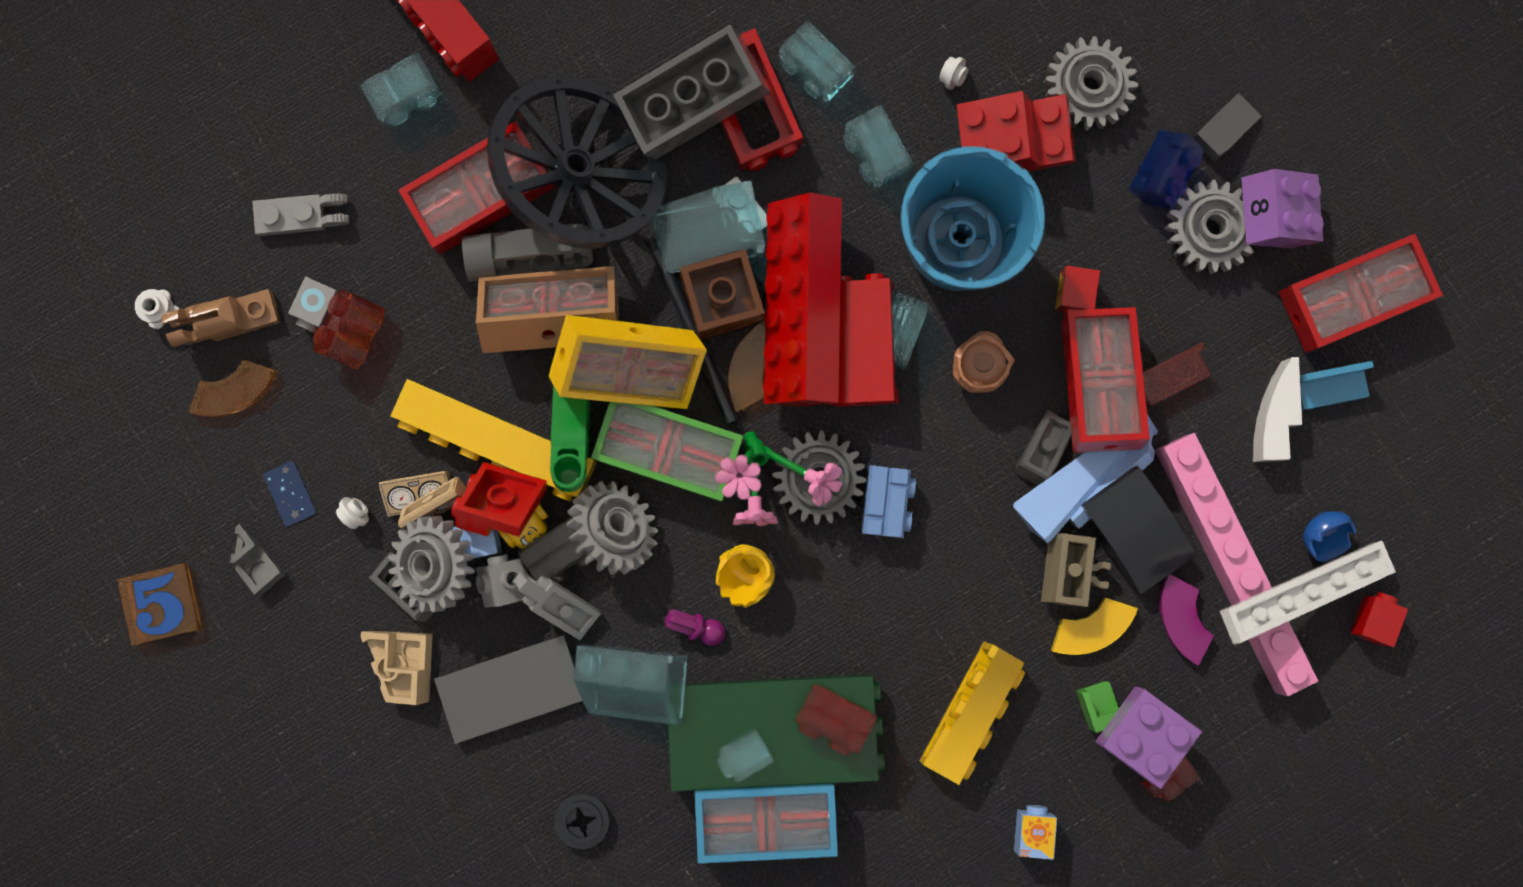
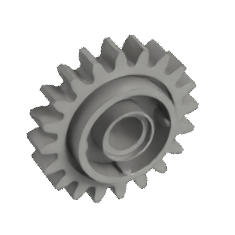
(1105, 69)
(1193, 235)
(612, 528)
(431, 564)

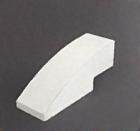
(1278, 413)

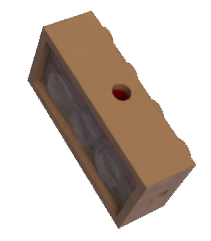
(531, 307)

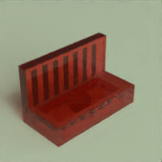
(1174, 375)

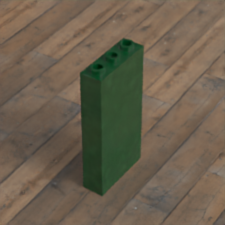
(728, 709)

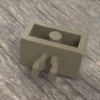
(1070, 570)

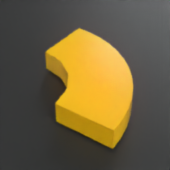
(1095, 630)

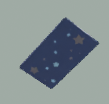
(289, 493)

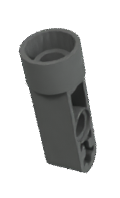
(520, 253)

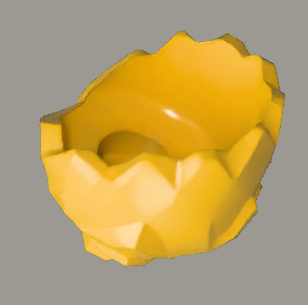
(744, 575)

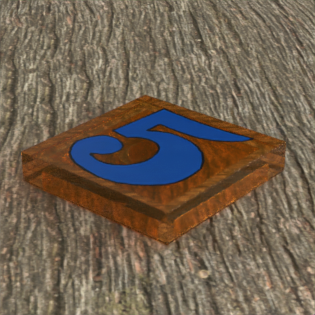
(159, 604)

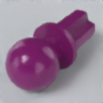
(710, 631)

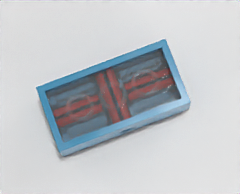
(766, 823)

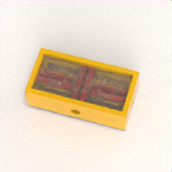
(626, 362)

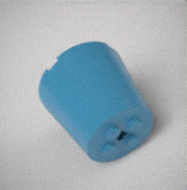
(984, 200)

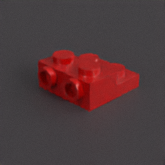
(498, 501)

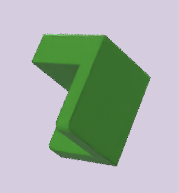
(1098, 705)

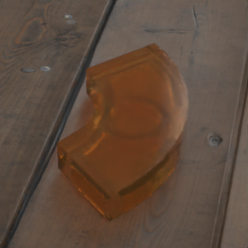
(747, 369)
(234, 392)

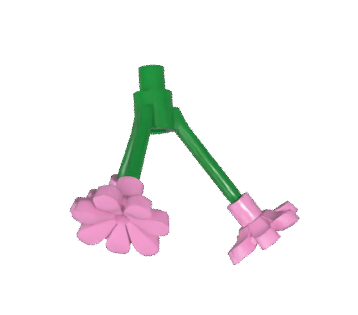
(744, 473)

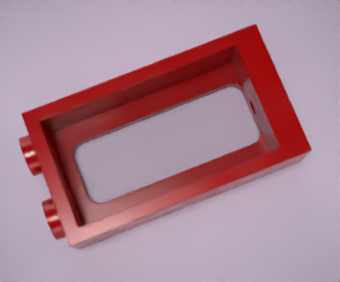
(779, 109)

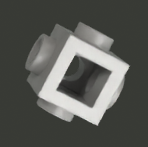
(496, 581)

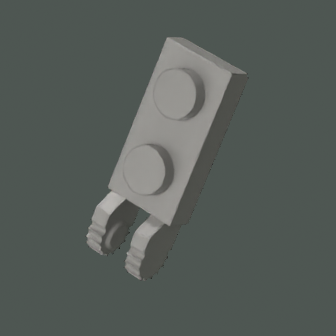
(297, 214)

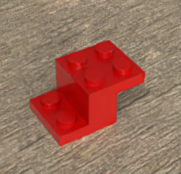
(1025, 130)

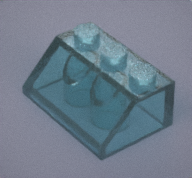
(631, 683)

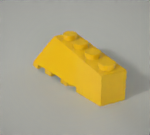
(972, 713)

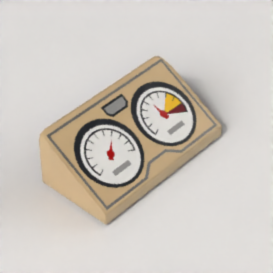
(403, 491)
(433, 503)

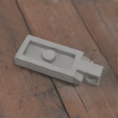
(557, 604)

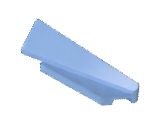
(1061, 495)

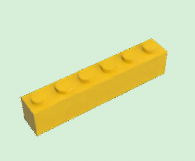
(477, 434)

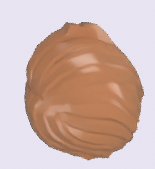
(981, 363)

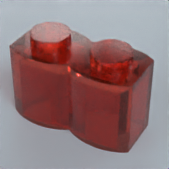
(348, 329)

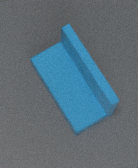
(1334, 385)

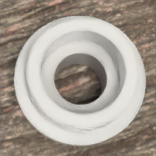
(953, 72)
(352, 512)

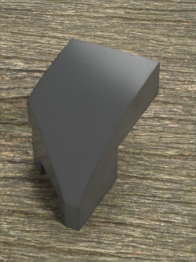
(254, 563)

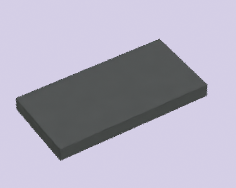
(508, 689)

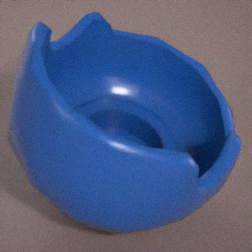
(1328, 535)

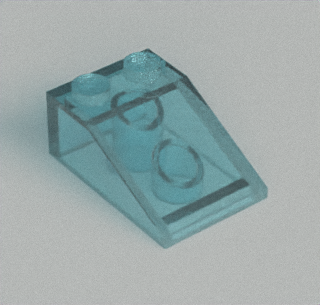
(708, 226)

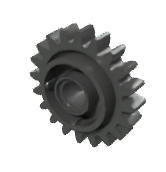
(816, 456)

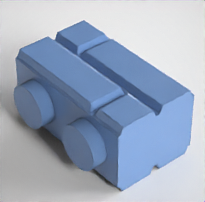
(887, 502)

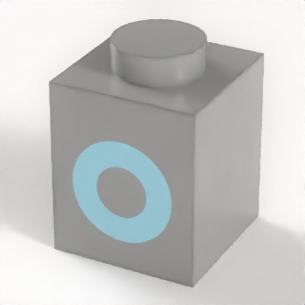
(311, 304)

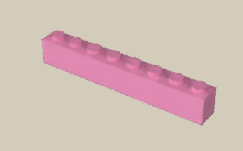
(1232, 558)

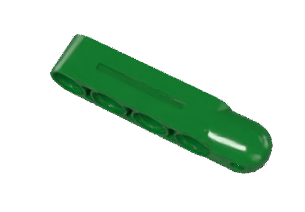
(569, 441)

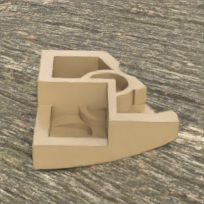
(401, 664)

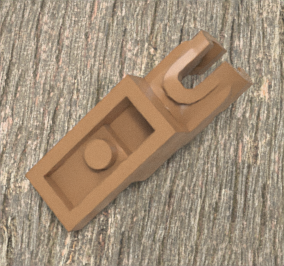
(222, 318)

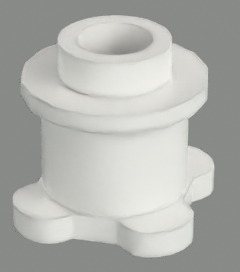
(144, 305)

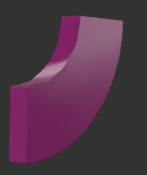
(1181, 621)

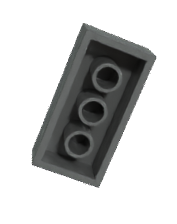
(692, 92)

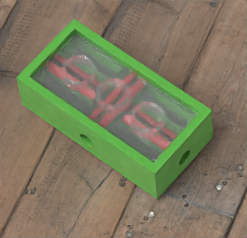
(666, 447)

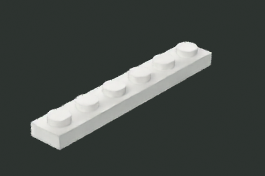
(1307, 592)

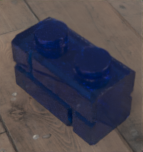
(1167, 169)

